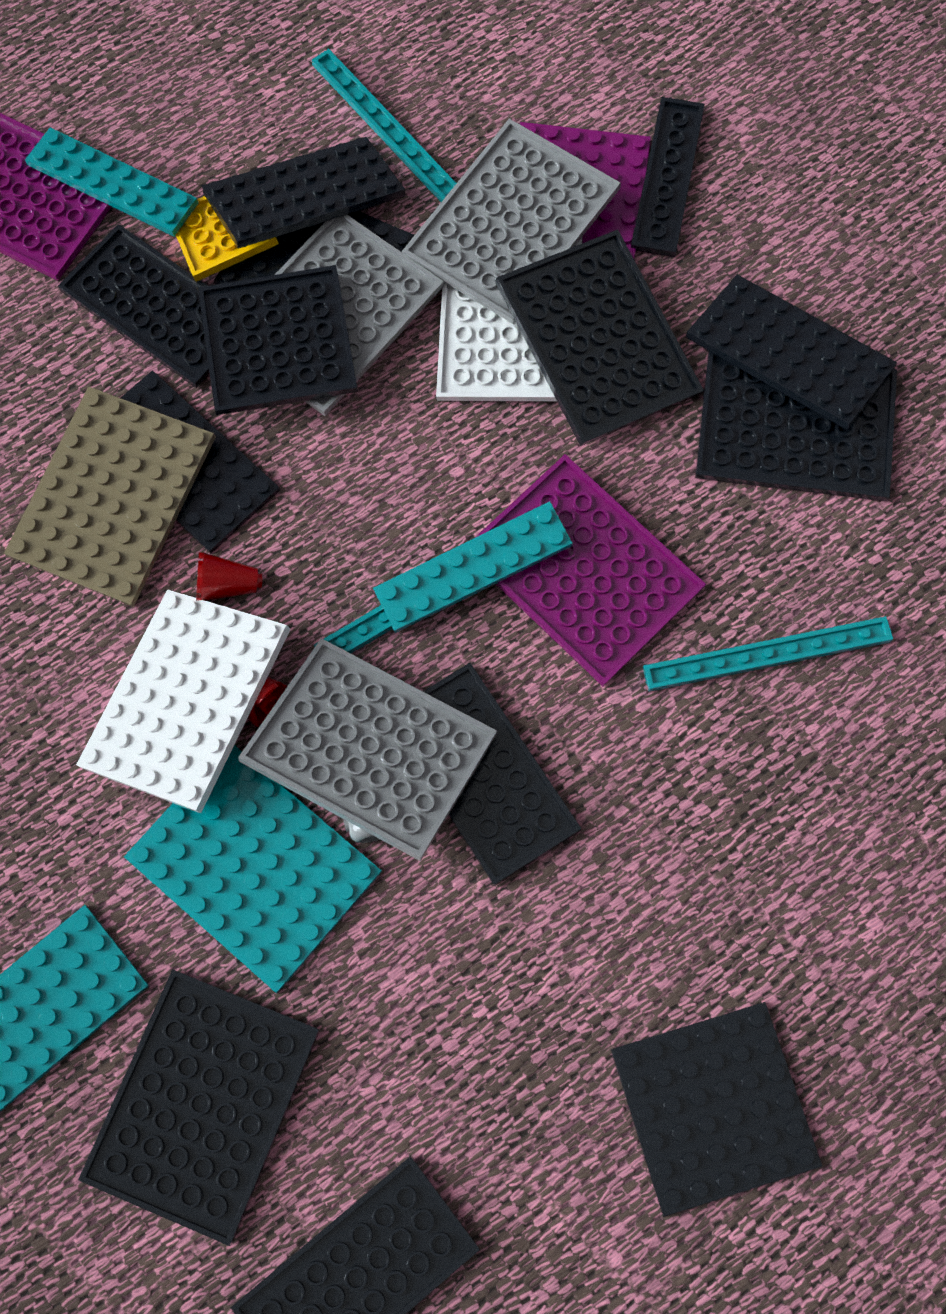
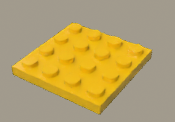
(209, 245)

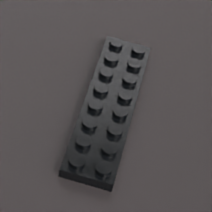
(667, 177)

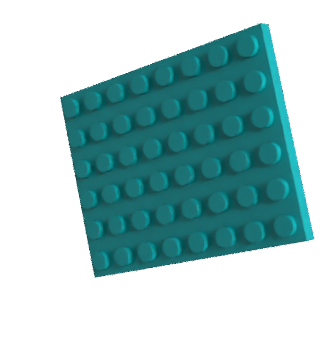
(255, 870)

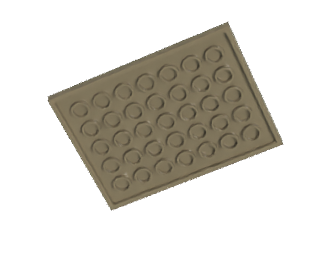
(110, 496)

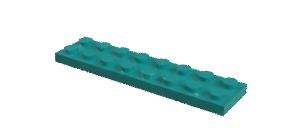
(112, 181)
(472, 566)

